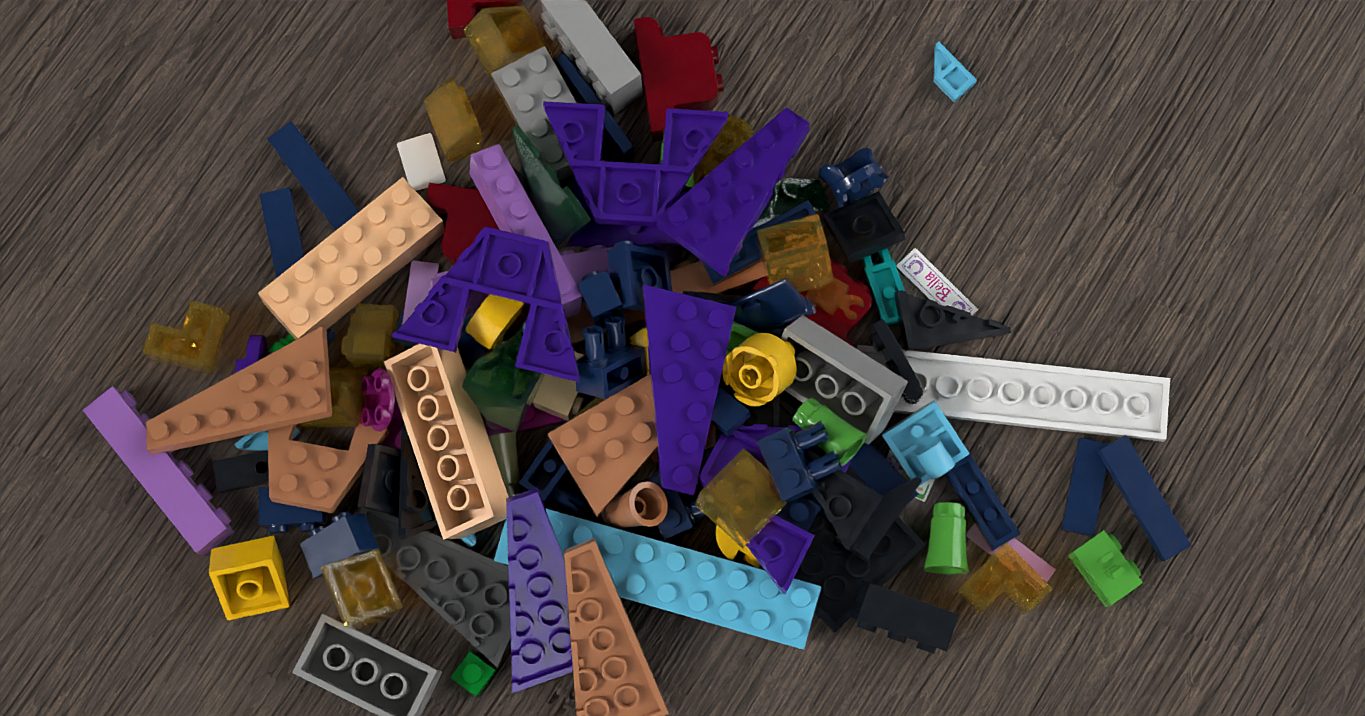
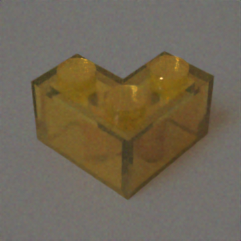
(370, 336)
(193, 346)
(1006, 574)

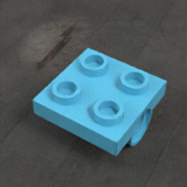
(925, 443)

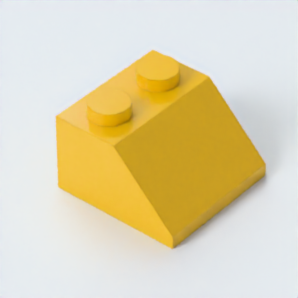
(249, 577)

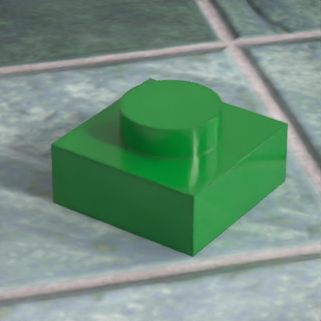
(473, 674)

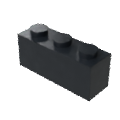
(903, 617)

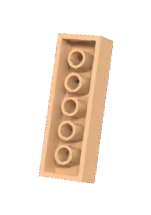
(353, 261)
(448, 440)

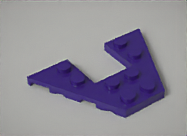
(631, 191)
(510, 269)
(779, 544)

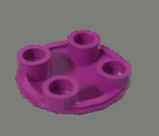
(378, 400)

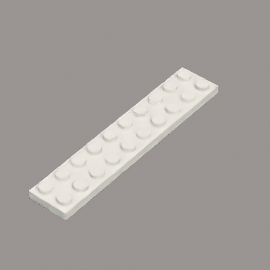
(1038, 395)

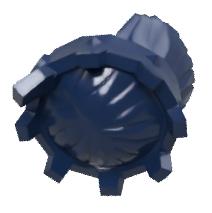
(854, 177)

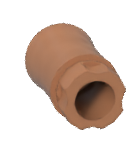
(639, 506)

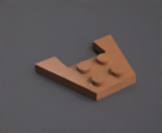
(316, 474)

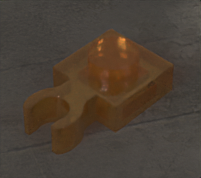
(833, 297)

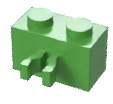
(1106, 568)

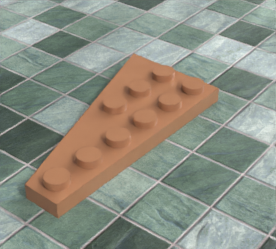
(267, 395)
(609, 443)
(606, 654)

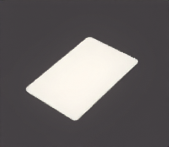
(421, 161)

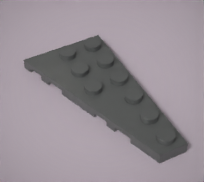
(453, 580)

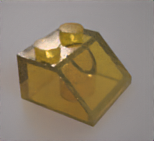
(503, 36)
(741, 498)
(362, 589)

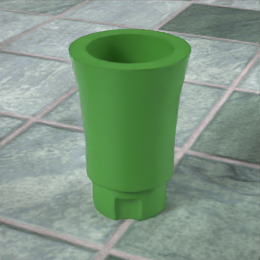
(843, 437)
(947, 540)

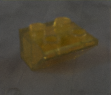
(453, 120)
(797, 253)
(345, 398)

